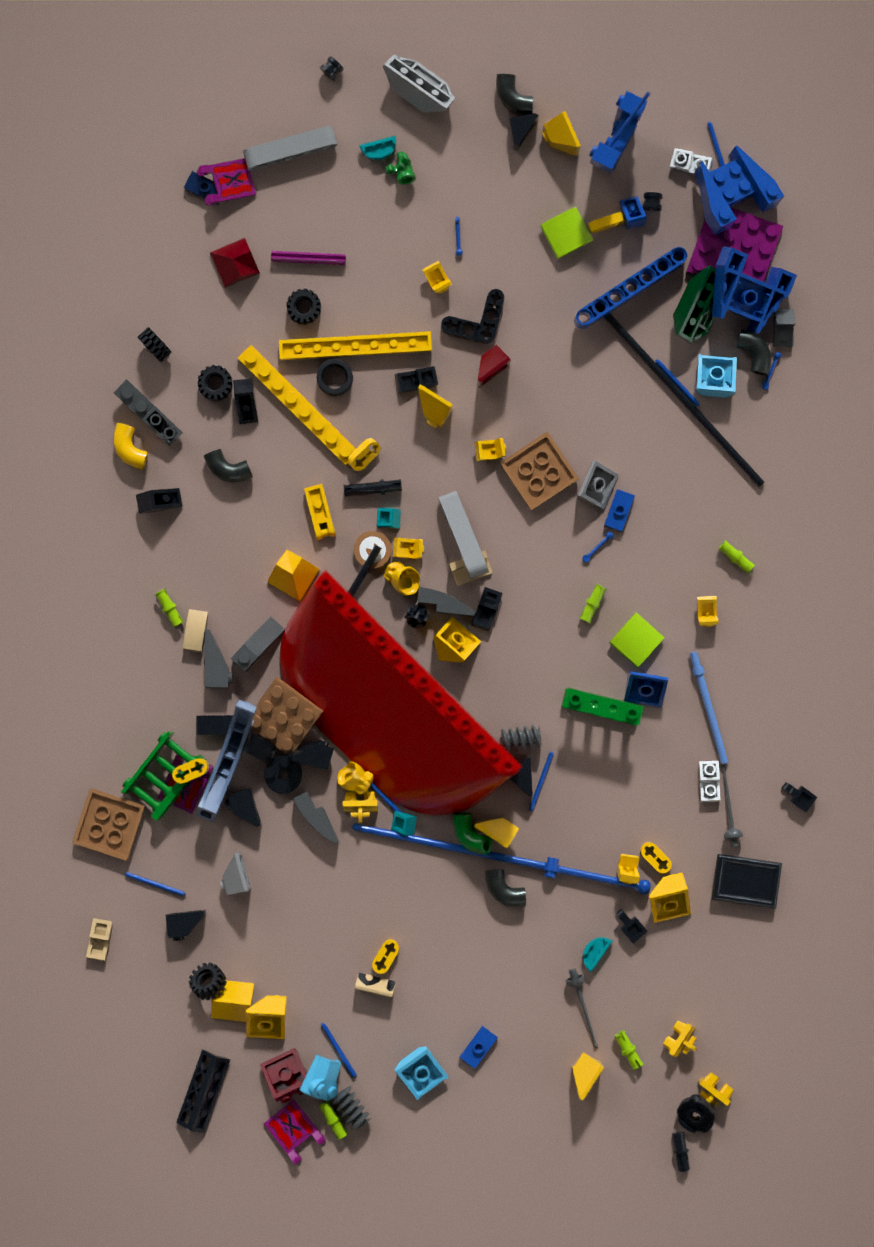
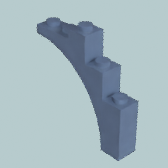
(227, 761)

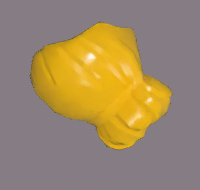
(402, 578)
(354, 778)

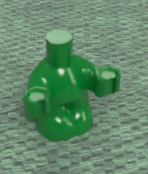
(403, 169)

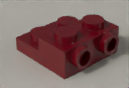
(284, 1075)

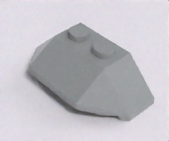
(418, 85)

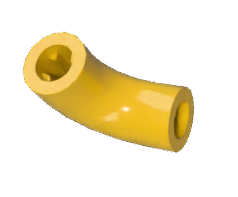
(125, 449)

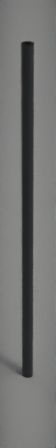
(682, 397)

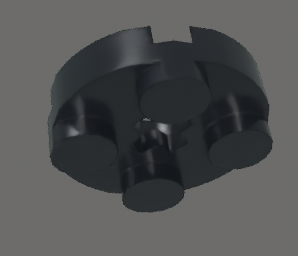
(281, 785)
(698, 1105)

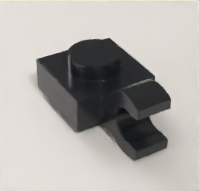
(801, 798)
(632, 927)

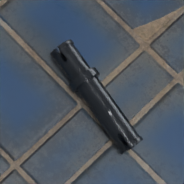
(373, 487)

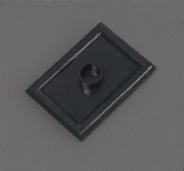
(746, 881)

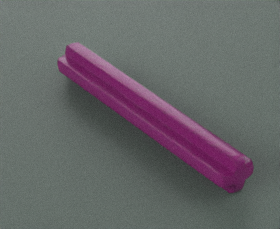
(306, 257)

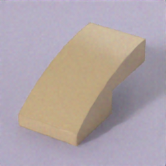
(195, 630)
(99, 939)

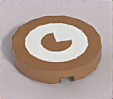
(365, 544)

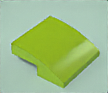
(566, 232)
(636, 640)

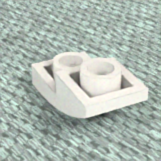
(688, 161)
(709, 781)

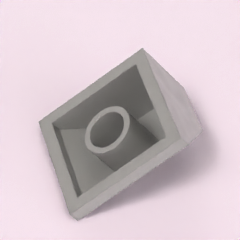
(235, 877)

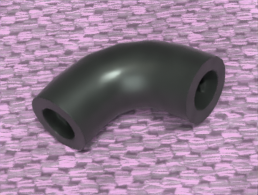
(510, 97)
(759, 350)
(226, 471)
(502, 892)

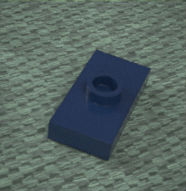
(200, 185)

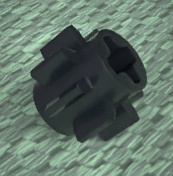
(416, 616)

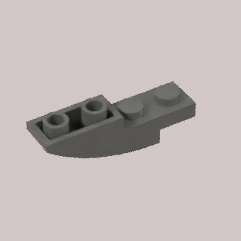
(147, 412)

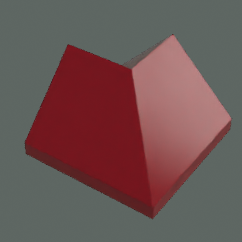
(234, 262)
(492, 364)

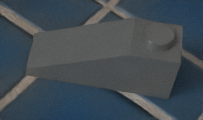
(257, 644)
(216, 667)

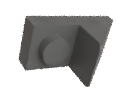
(784, 328)

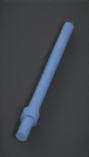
(698, 671)

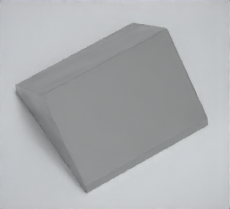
(597, 485)

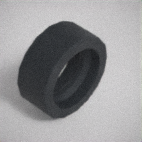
(334, 363)

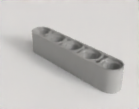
(290, 148)
(463, 534)

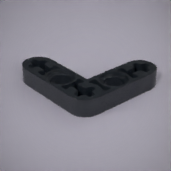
(477, 327)

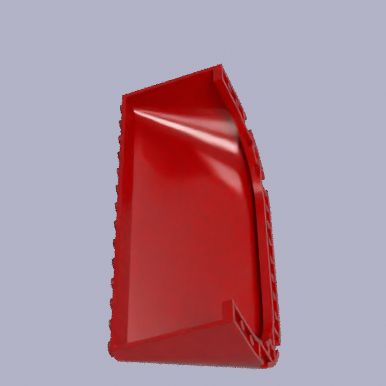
(387, 707)

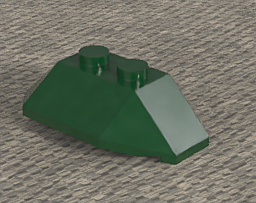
(694, 311)

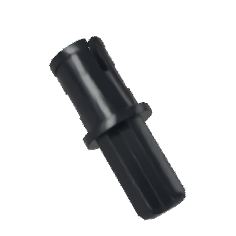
(681, 1151)

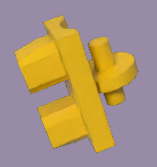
(360, 808)
(676, 1046)
(709, 1083)

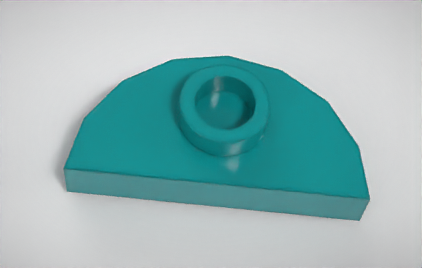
(379, 149)
(594, 951)

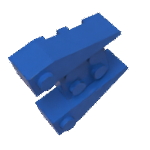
(607, 157)
(732, 185)
(746, 294)

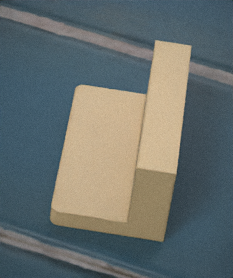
(461, 574)

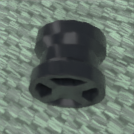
(331, 68)
(652, 201)

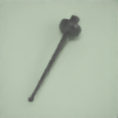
(733, 833)
(576, 981)

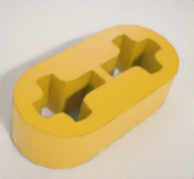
(606, 222)
(364, 454)
(188, 766)
(659, 854)
(381, 953)

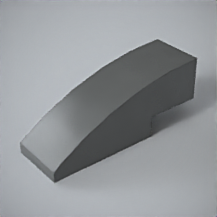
(445, 603)
(316, 817)

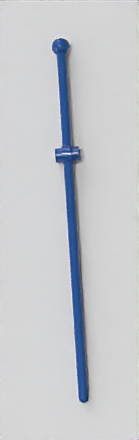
(550, 867)

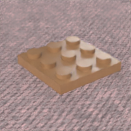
(539, 471)
(284, 716)
(108, 824)

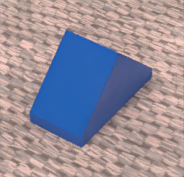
(633, 212)

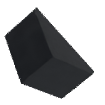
(521, 127)
(523, 777)

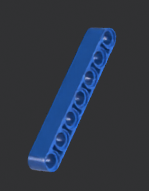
(635, 280)

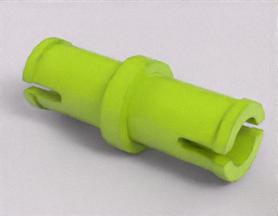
(736, 557)
(593, 603)
(169, 607)
(628, 1050)
(333, 1119)

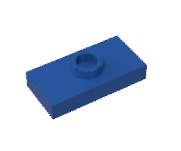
(619, 510)
(478, 1047)

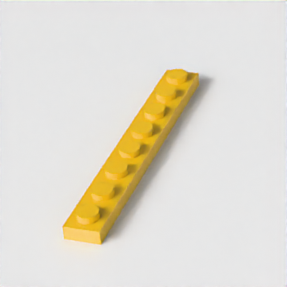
(355, 345)
(296, 404)

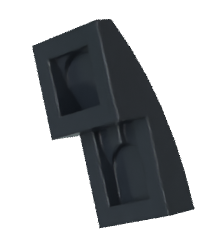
(411, 380)
(487, 609)
(213, 724)

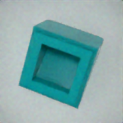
(388, 518)
(404, 823)

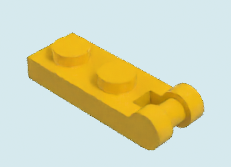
(319, 511)

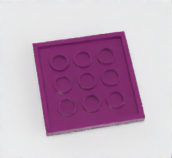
(748, 234)

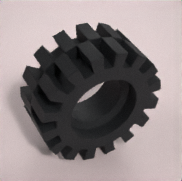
(303, 295)
(154, 344)
(207, 374)
(213, 987)

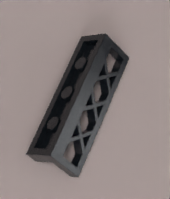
(205, 1093)

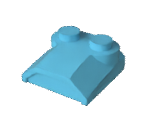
(716, 376)
(420, 1071)
(322, 1078)

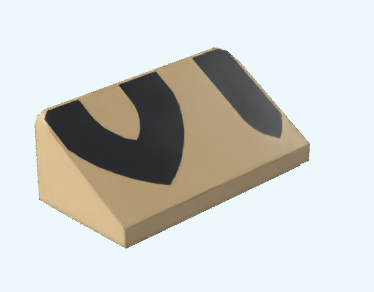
(375, 985)

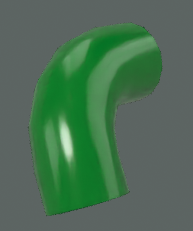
(468, 837)

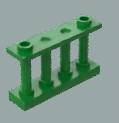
(602, 706)
(170, 793)

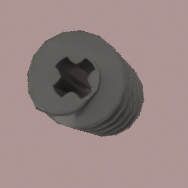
(521, 738)
(351, 1109)

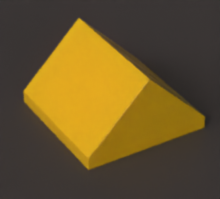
(233, 1001)

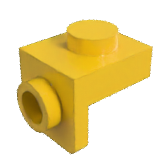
(437, 277)
(490, 449)
(408, 548)
(707, 611)
(627, 869)

